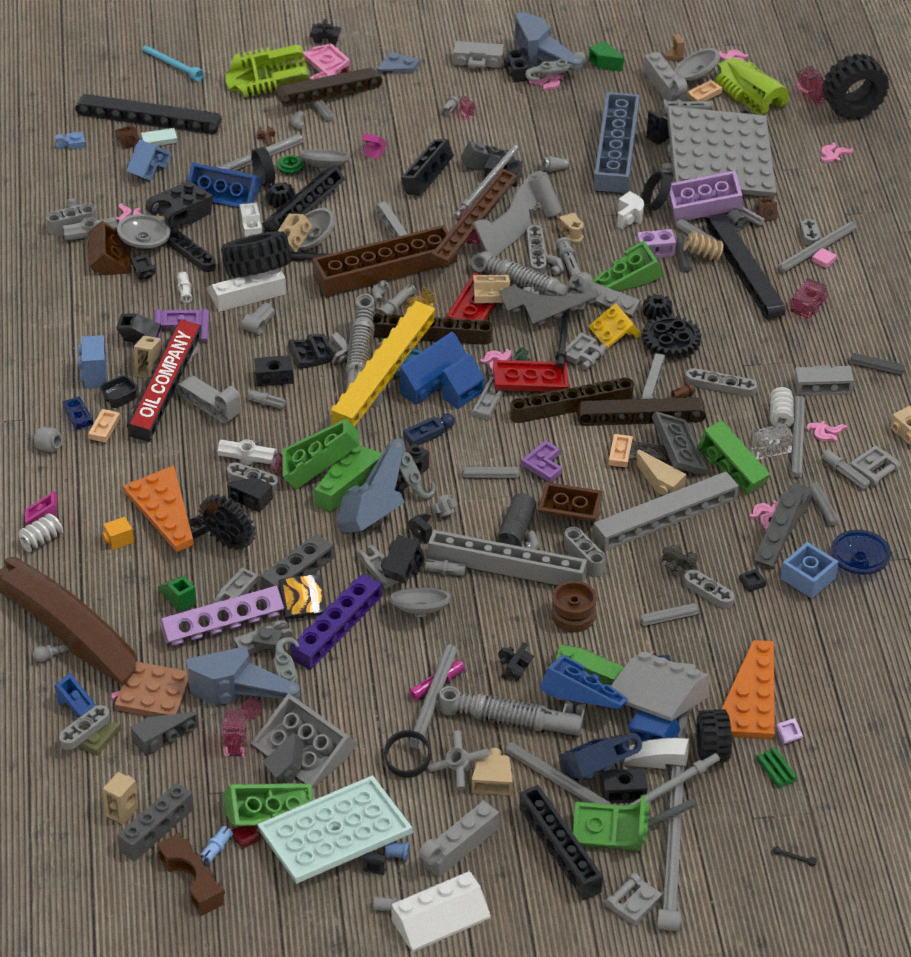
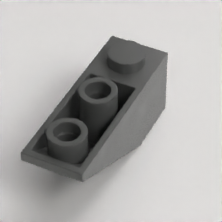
(477, 154)
(158, 731)

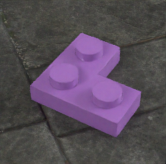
(541, 461)

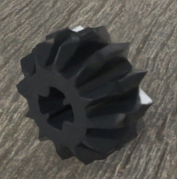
(279, 194)
(657, 306)

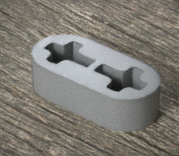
(808, 233)

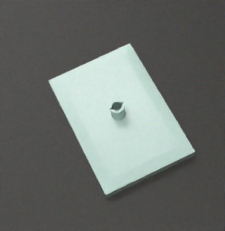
(334, 829)

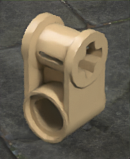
(571, 227)

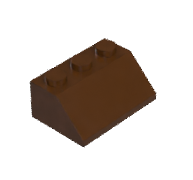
(107, 251)
(571, 501)

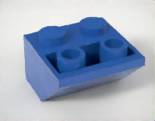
(462, 382)

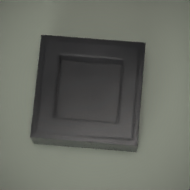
(752, 580)
(374, 863)

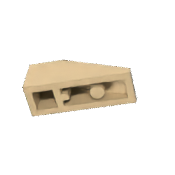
(659, 474)

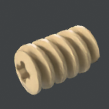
(703, 244)

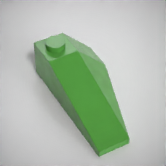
(632, 270)
(594, 663)
(260, 802)

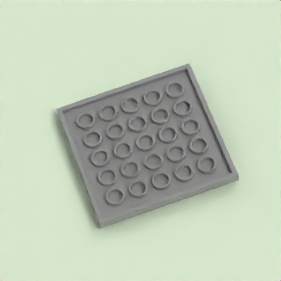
(719, 143)

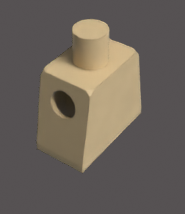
(146, 350)
(493, 775)

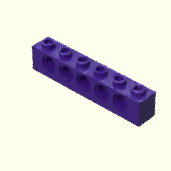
(336, 621)

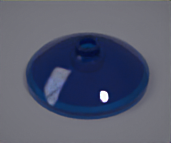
(861, 552)

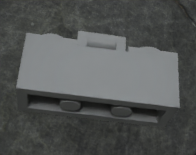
(478, 54)
(823, 380)

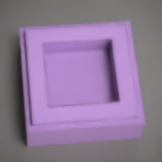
(788, 731)

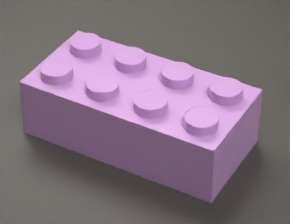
(705, 196)

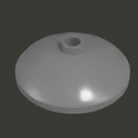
(698, 64)
(324, 158)
(323, 224)
(143, 231)
(420, 600)

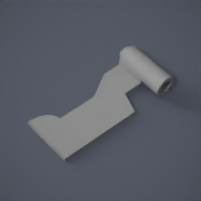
(514, 222)

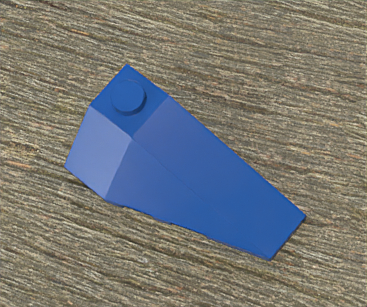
(569, 681)

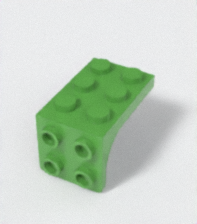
(612, 825)

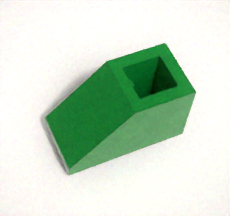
(605, 57)
(179, 592)

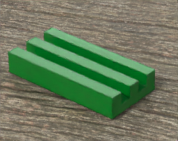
(780, 766)

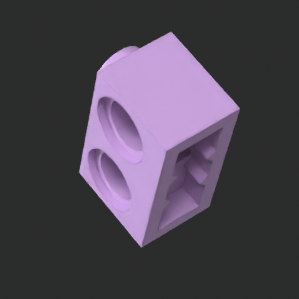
(660, 242)

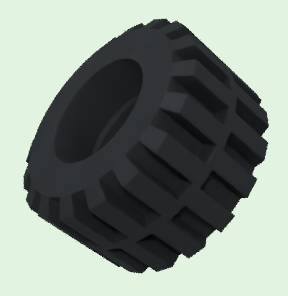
(714, 734)

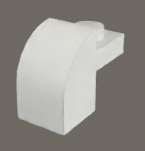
(630, 210)

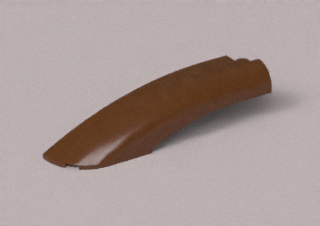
(68, 619)

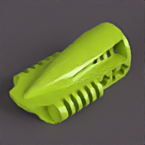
(264, 70)
(744, 82)

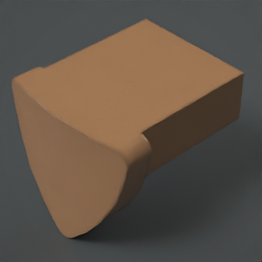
(677, 51)

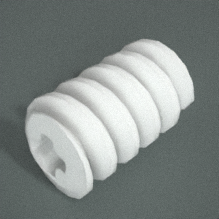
(781, 406)
(38, 530)

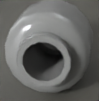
(47, 439)

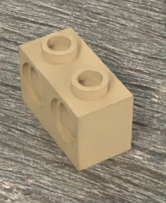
(296, 228)

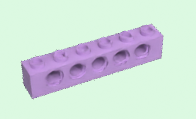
(269, 596)

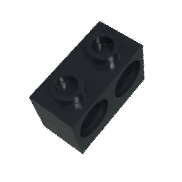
(517, 64)

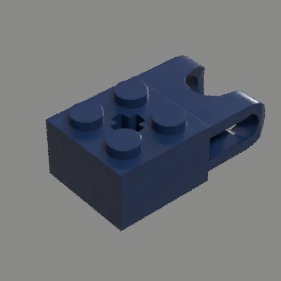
(598, 755)

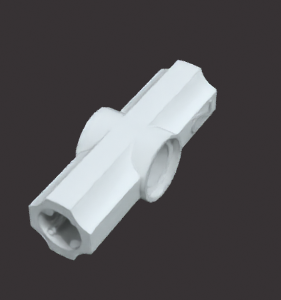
(246, 451)

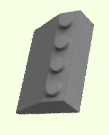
(661, 686)
(323, 742)

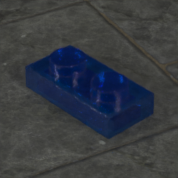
(77, 412)

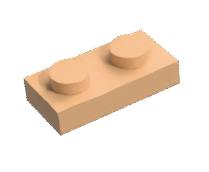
(704, 92)
(104, 425)
(620, 450)

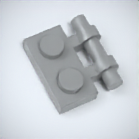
(579, 350)

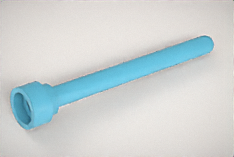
(195, 73)

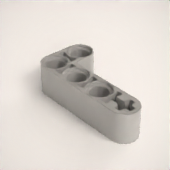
(220, 405)

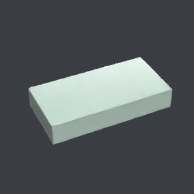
(160, 137)

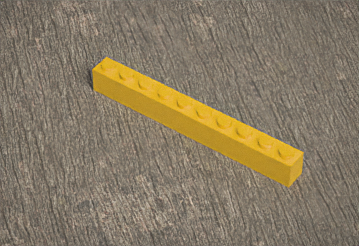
(383, 364)

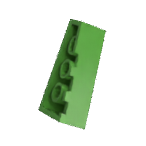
(317, 452)
(733, 457)
(345, 473)

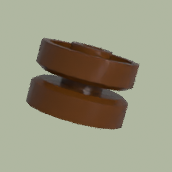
(574, 606)

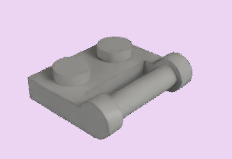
(873, 459)
(638, 904)

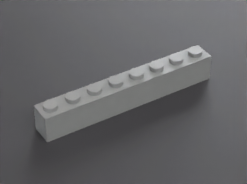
(665, 511)
(506, 558)

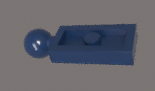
(428, 429)

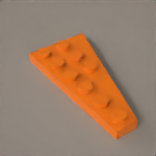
(162, 504)
(752, 694)

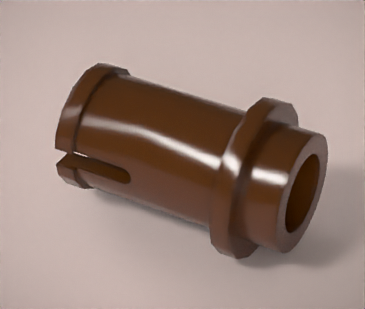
(681, 392)

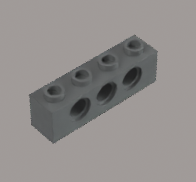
(301, 561)
(155, 822)

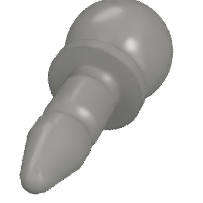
(43, 653)

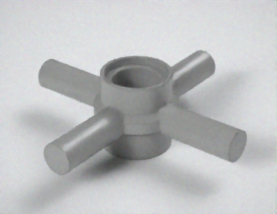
(459, 760)

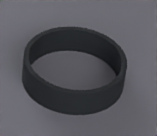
(263, 165)
(663, 193)
(407, 773)

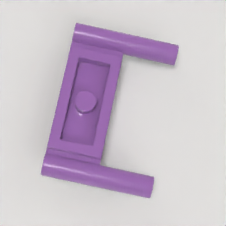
(169, 318)

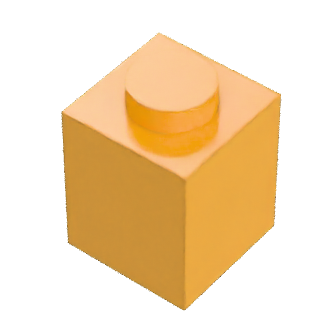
(118, 533)

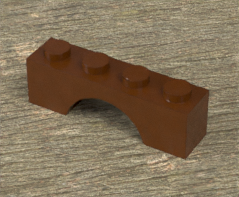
(178, 855)

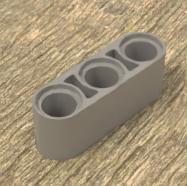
(68, 216)
(580, 546)

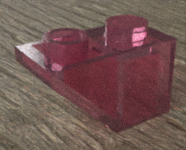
(810, 83)

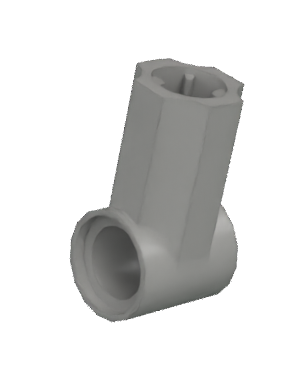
(257, 321)

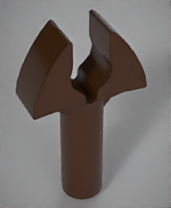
(266, 136)

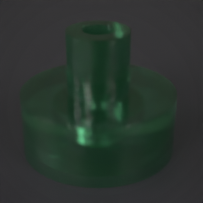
(521, 355)

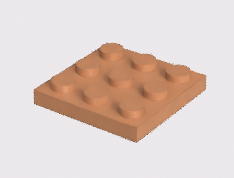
(153, 691)

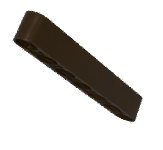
(328, 87)
(466, 330)
(565, 400)
(638, 411)

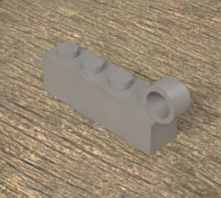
(664, 78)
(459, 839)

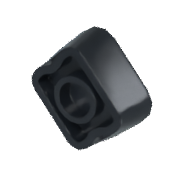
(119, 391)

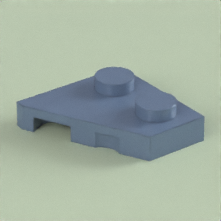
(398, 64)

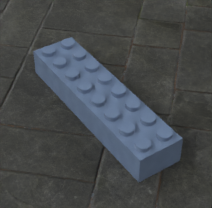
(616, 142)

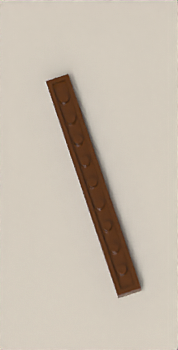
(478, 211)

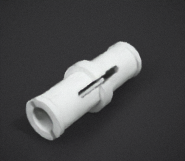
(184, 287)

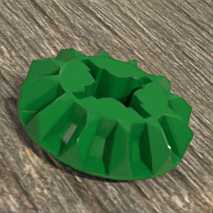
(296, 162)

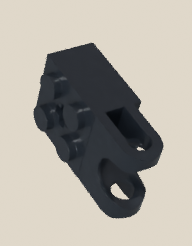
(181, 204)

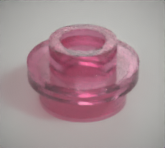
(253, 708)

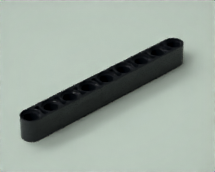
(148, 114)
(746, 267)

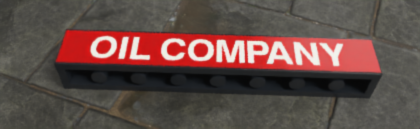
(164, 380)

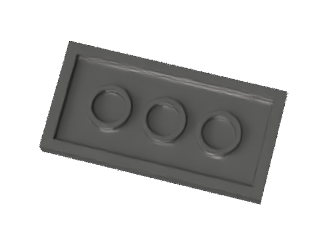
(679, 443)

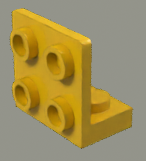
(613, 325)

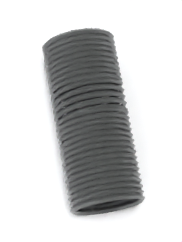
(517, 519)

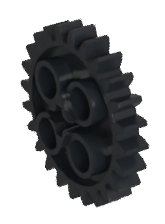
(671, 336)
(227, 522)

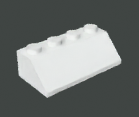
(247, 289)
(440, 911)

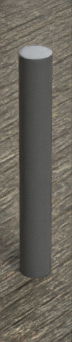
(671, 812)

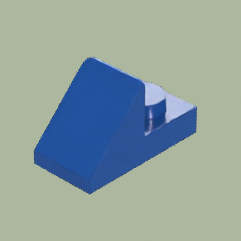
(72, 694)

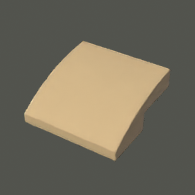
(488, 287)

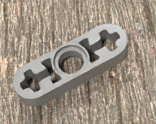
(239, 471)
(719, 596)
(81, 735)

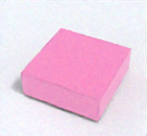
(824, 258)

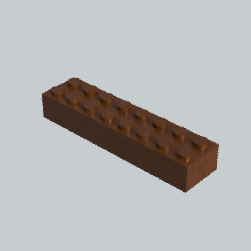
(378, 261)

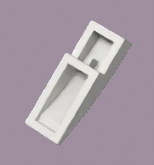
(250, 219)
(659, 753)

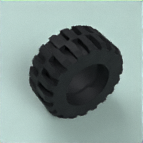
(863, 99)
(256, 254)

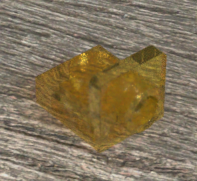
(427, 297)

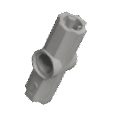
(81, 230)

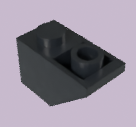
(657, 128)
(134, 327)
(251, 493)

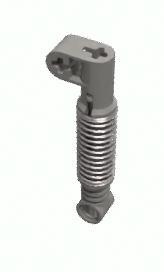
(527, 278)
(361, 340)
(515, 713)

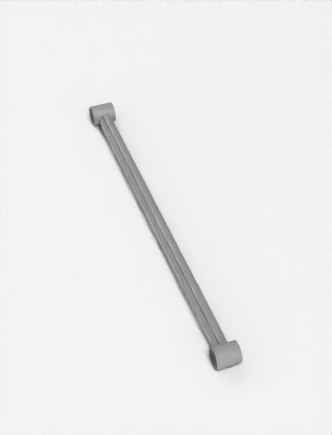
(668, 917)

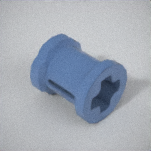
(398, 850)

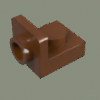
(128, 135)
(767, 208)

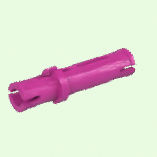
(423, 688)

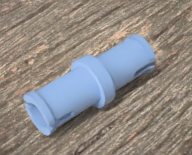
(216, 844)

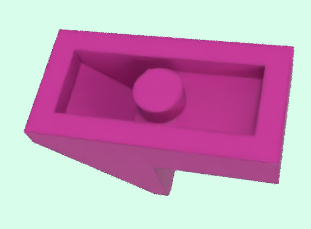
(374, 145)
(42, 507)

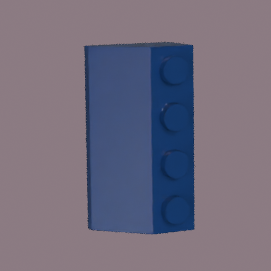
(225, 185)
(423, 372)

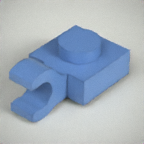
(72, 140)

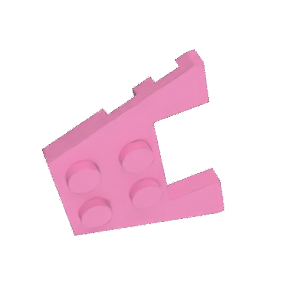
(326, 60)

